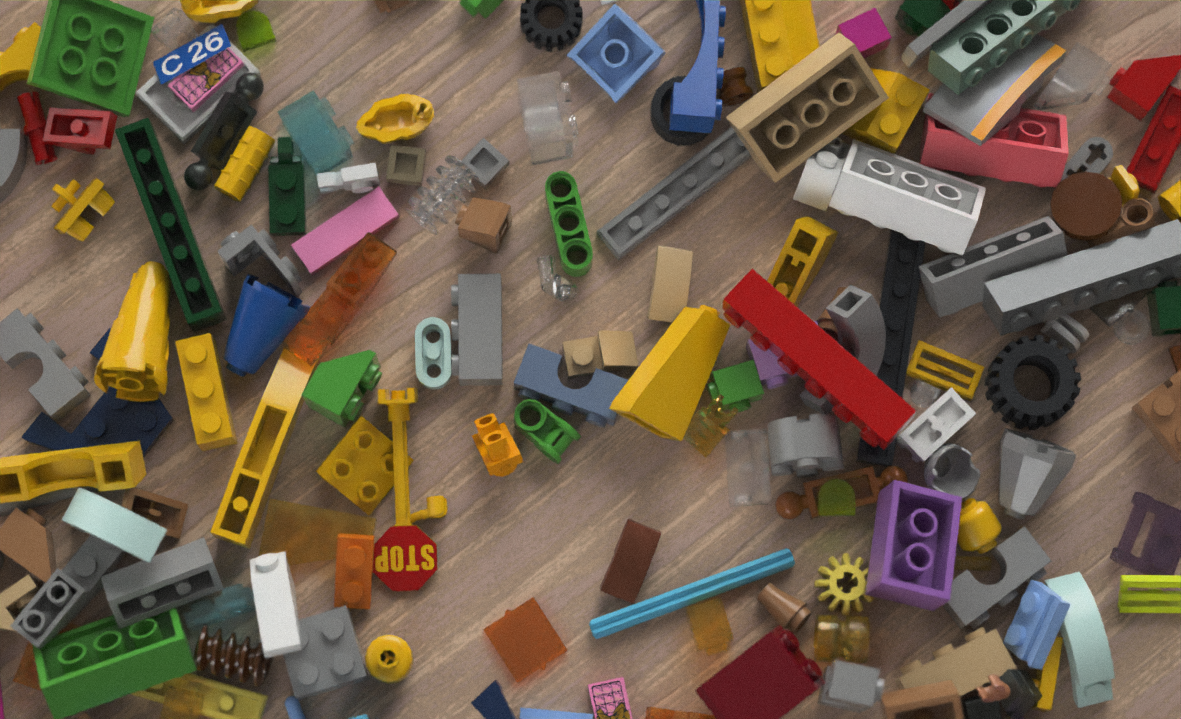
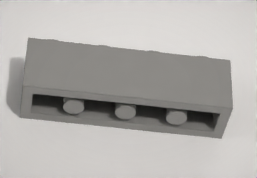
(959, 280)

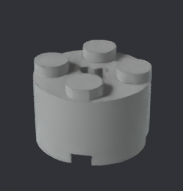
(805, 445)

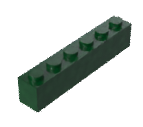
(170, 225)

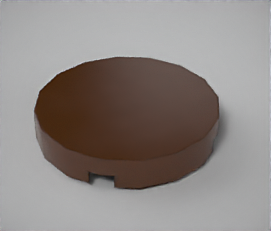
(1086, 206)

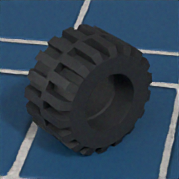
(1047, 358)

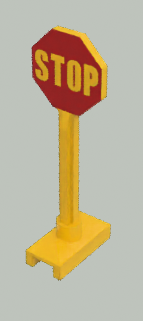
(404, 553)

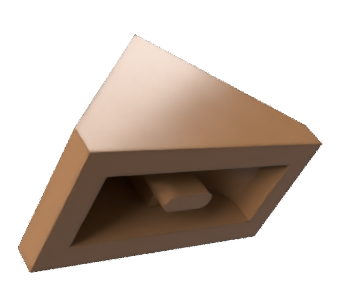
(157, 509)

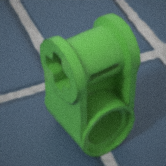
(546, 431)

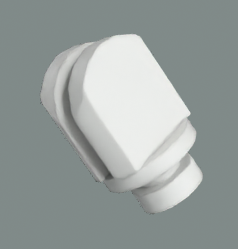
(1066, 332)

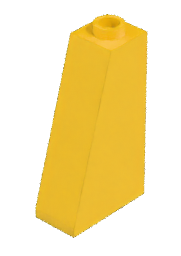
(674, 374)

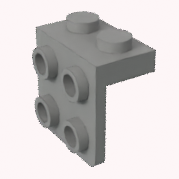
(245, 247)

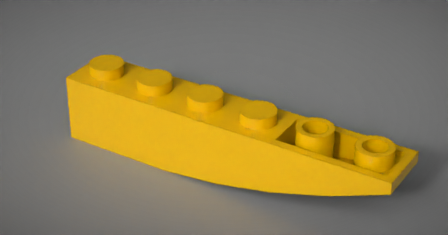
(262, 451)

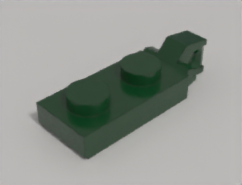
(287, 191)

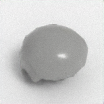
(951, 471)

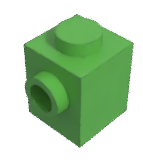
(737, 385)

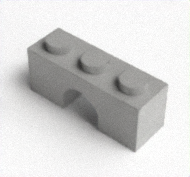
(59, 387)
(1019, 561)
(850, 686)

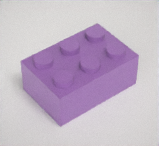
(914, 545)

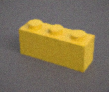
(206, 392)

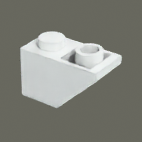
(822, 174)

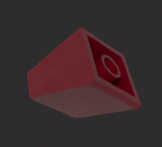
(763, 680)

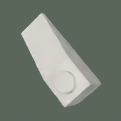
(275, 604)

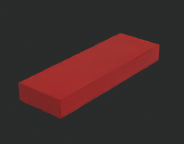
(1158, 142)

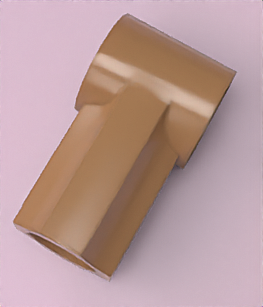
(1131, 210)

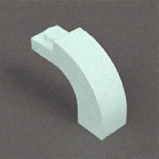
(114, 524)
(1084, 641)

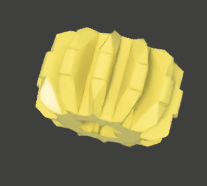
(835, 575)

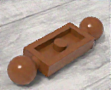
(863, 481)

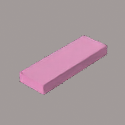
(344, 231)

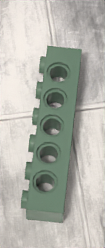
(991, 38)

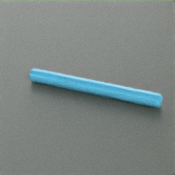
(691, 593)

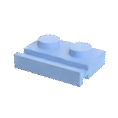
(1036, 624)

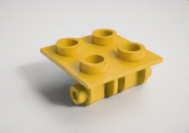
(361, 465)

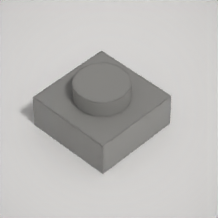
(485, 162)

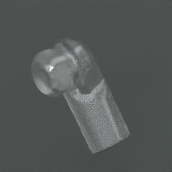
(552, 282)

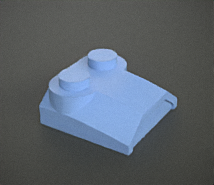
(617, 53)

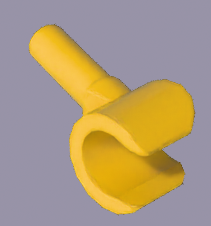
(435, 509)

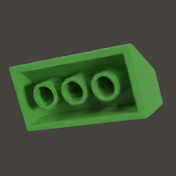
(107, 662)

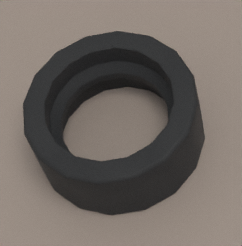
(678, 138)

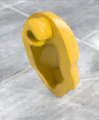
(214, 10)
(396, 118)

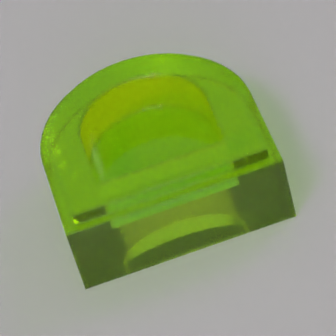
(254, 30)
(836, 499)

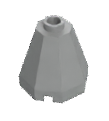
(1029, 472)

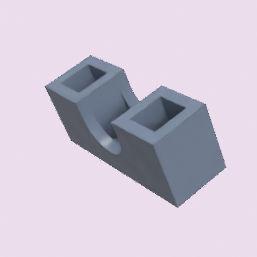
(539, 380)

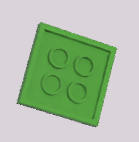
(91, 53)

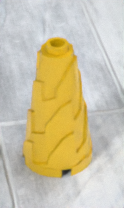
(138, 340)

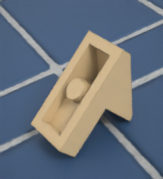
(607, 352)
(16, 597)

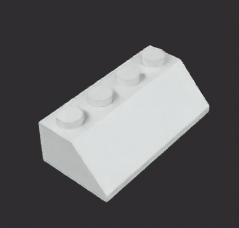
(908, 197)

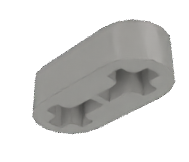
(1079, 158)

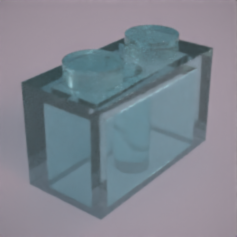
(316, 134)

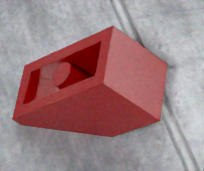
(1143, 83)

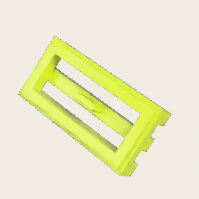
(1151, 600)

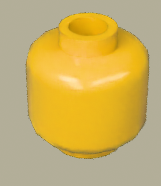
(977, 526)
(402, 662)

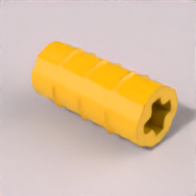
(244, 164)

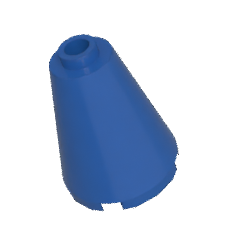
(260, 324)

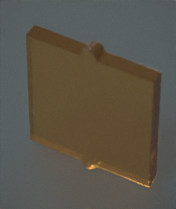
(525, 640)

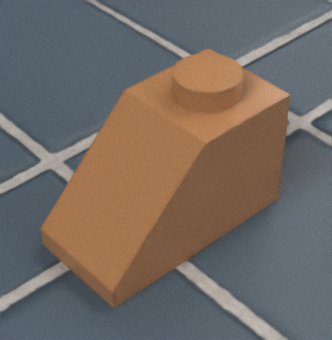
(484, 223)
(29, 543)

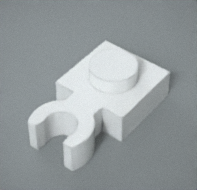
(355, 178)

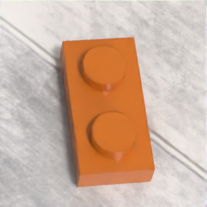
(354, 571)

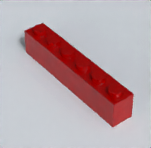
(817, 359)

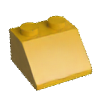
(890, 120)

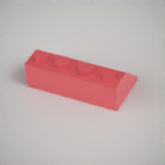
(1024, 150)

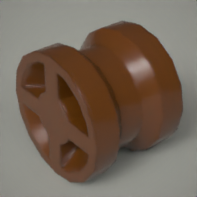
(734, 87)

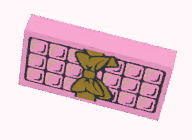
(205, 79)
(610, 699)

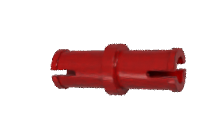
(35, 127)

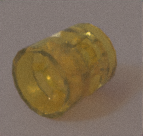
(841, 638)

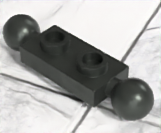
(223, 131)

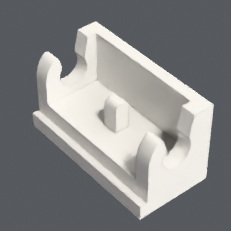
(935, 426)

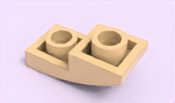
(670, 283)

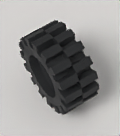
(551, 37)

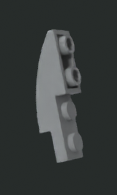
(67, 591)

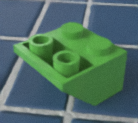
(341, 384)

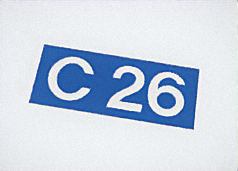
(191, 54)

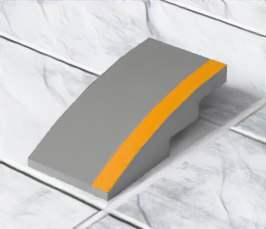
(999, 95)

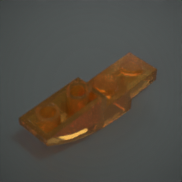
(341, 299)

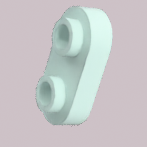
(433, 354)

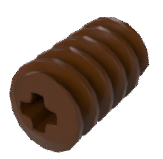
(231, 657)

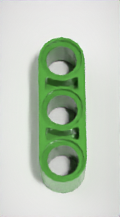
(568, 207)

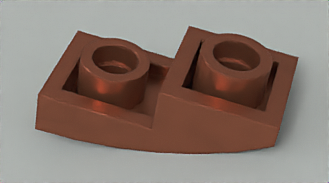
(630, 561)

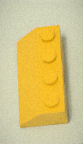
(778, 36)

